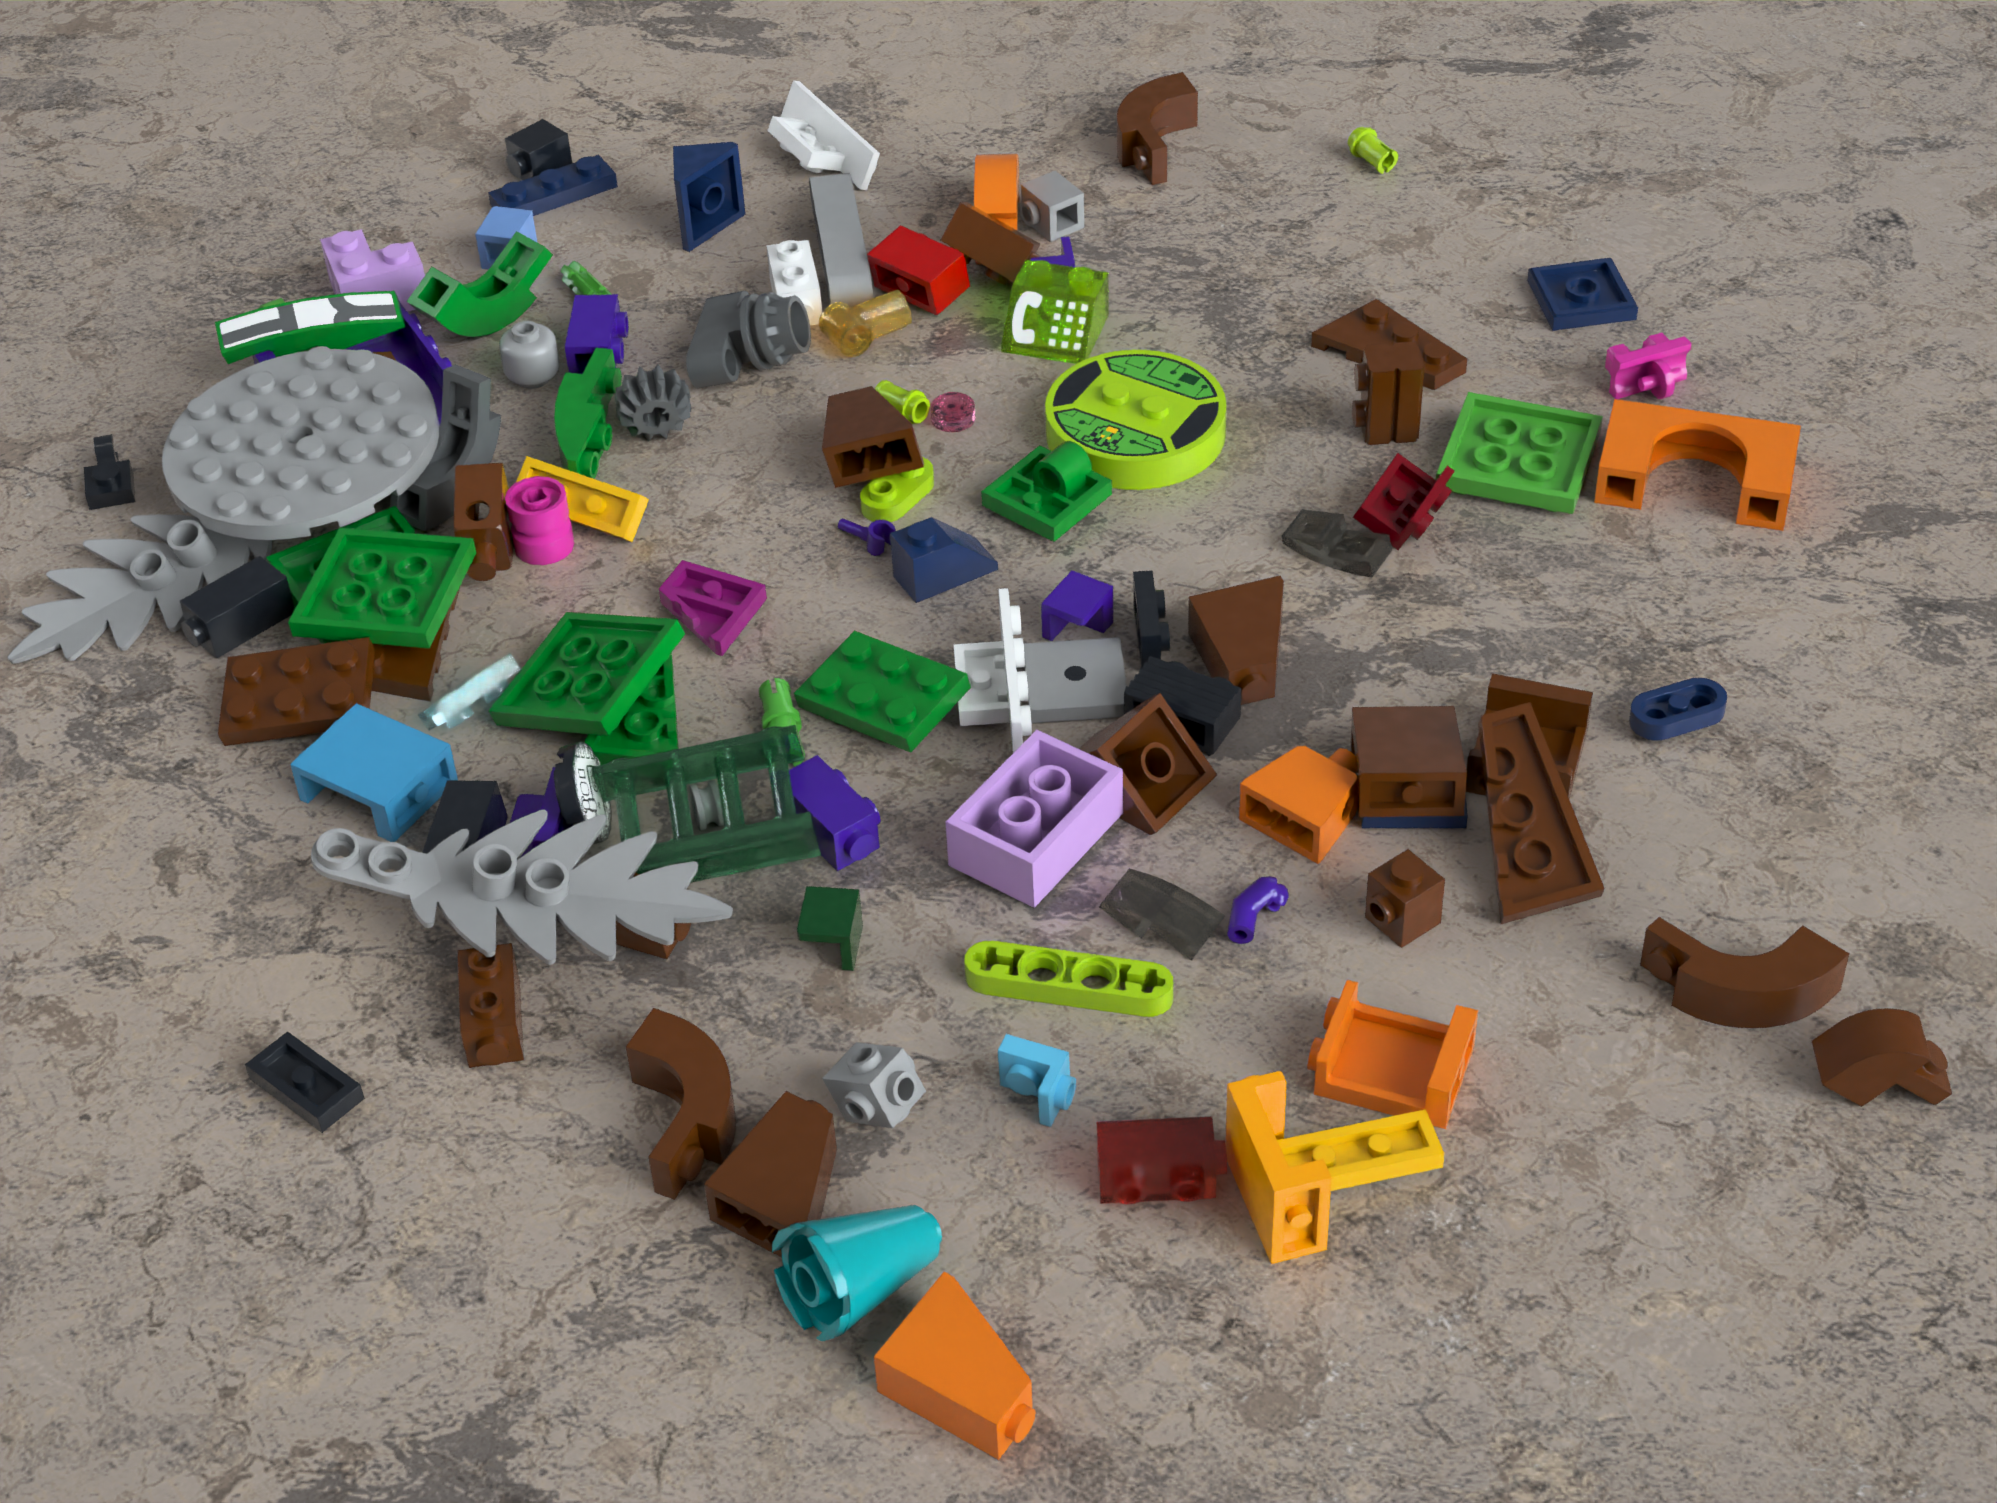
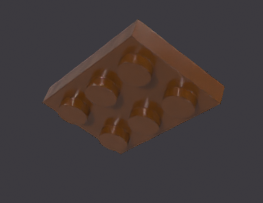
(294, 690)

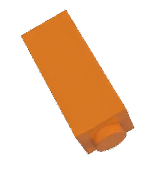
(956, 1371)

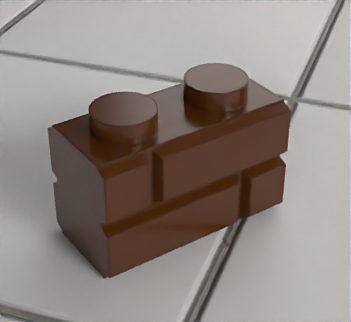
(1390, 393)

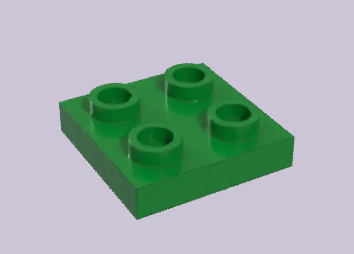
(1048, 490)

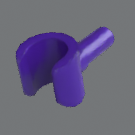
(875, 534)

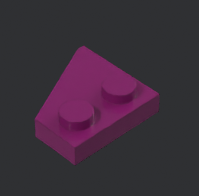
(711, 603)

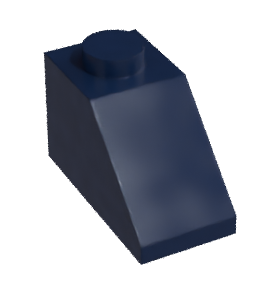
(936, 558)

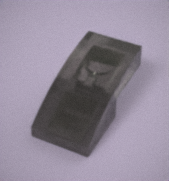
(1327, 541)
(1170, 912)

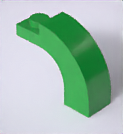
(490, 300)

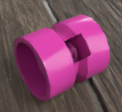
(539, 520)

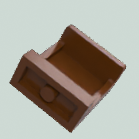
(1561, 716)
(1408, 761)

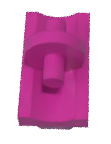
(1652, 367)

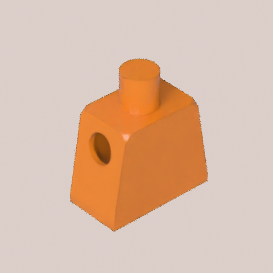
(1302, 799)

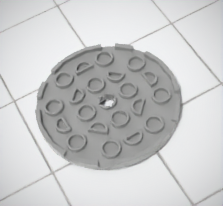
(254, 474)

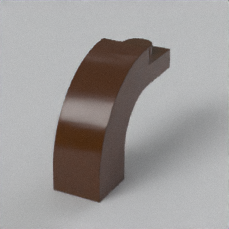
(1150, 113)
(1745, 989)
(690, 1068)

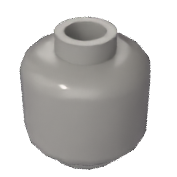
(529, 354)

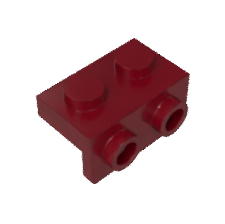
(1402, 500)

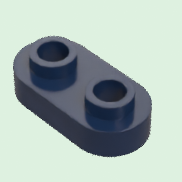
(1677, 709)

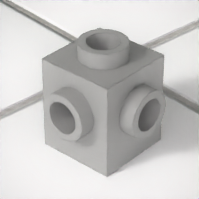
(874, 1084)

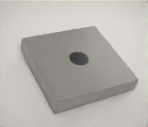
(1075, 679)

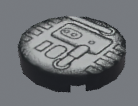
(577, 789)

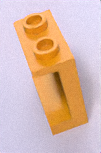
(1284, 1201)

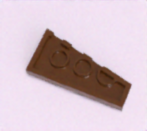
(410, 669)
(1533, 828)

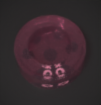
(953, 412)

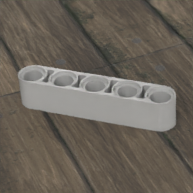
(840, 239)

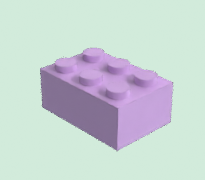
(1034, 818)

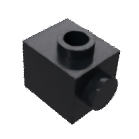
(537, 150)

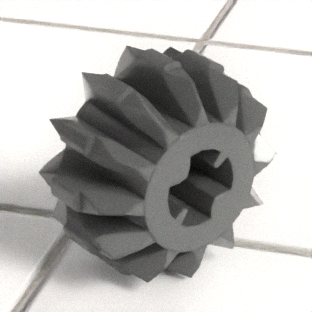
(653, 402)

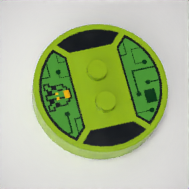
(1139, 416)

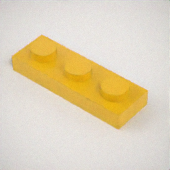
(593, 501)
(1370, 1149)

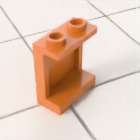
(1391, 1058)

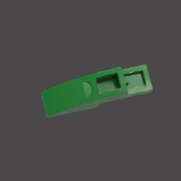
(582, 413)

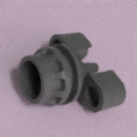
(743, 330)

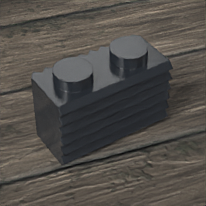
(1201, 703)

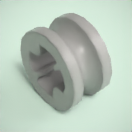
(706, 805)

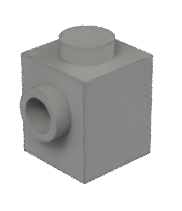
(1052, 206)

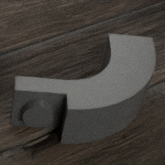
(465, 438)

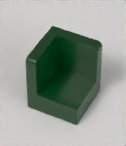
(832, 917)

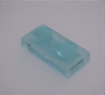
(455, 705)

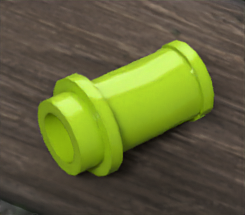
(1365, 144)
(910, 404)

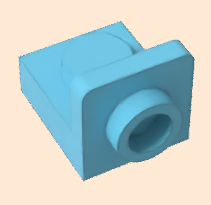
(1037, 1071)

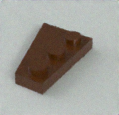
(1380, 324)

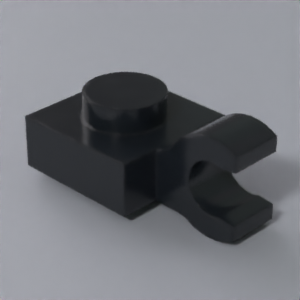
(110, 480)

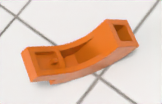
(997, 187)

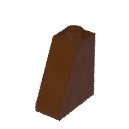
(867, 438)
(1240, 634)
(775, 1172)

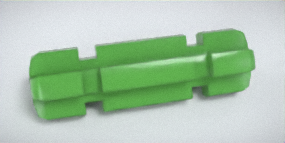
(582, 281)

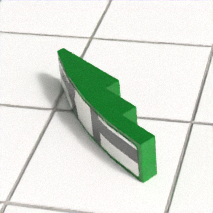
(301, 324)

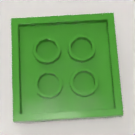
(1521, 452)

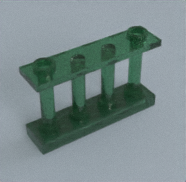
(737, 845)

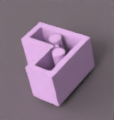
(358, 269)

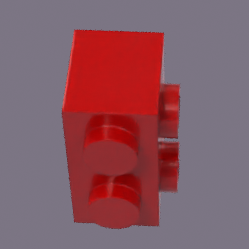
(920, 269)

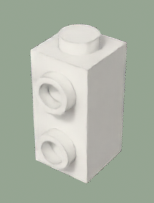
(794, 273)

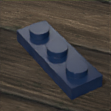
(557, 186)

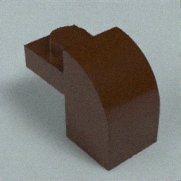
(1878, 1050)

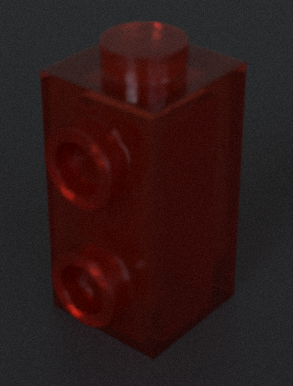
(1159, 1160)

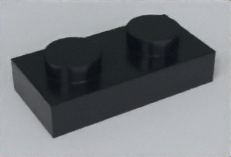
(1148, 609)
(304, 1081)

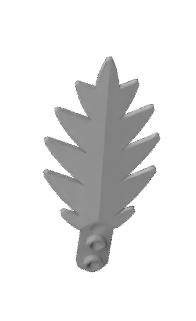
(129, 596)
(527, 889)

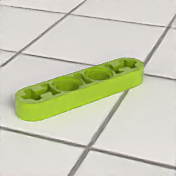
(1070, 971)

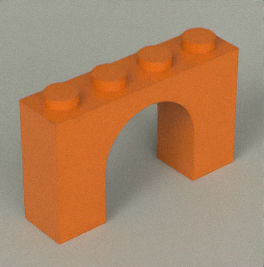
(1649, 435)

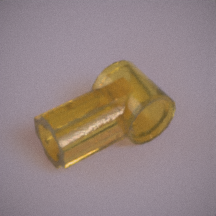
(856, 326)

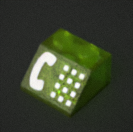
(1056, 311)

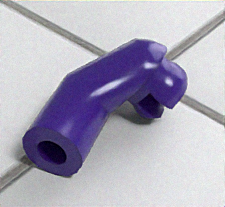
(1248, 903)

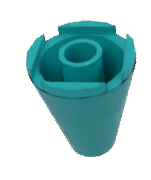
(851, 1264)

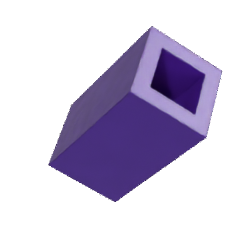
(592, 325)
(841, 817)

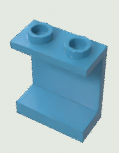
(378, 765)

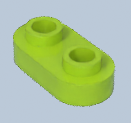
(896, 494)

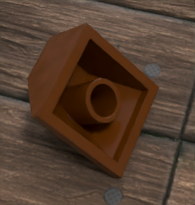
(1158, 763)

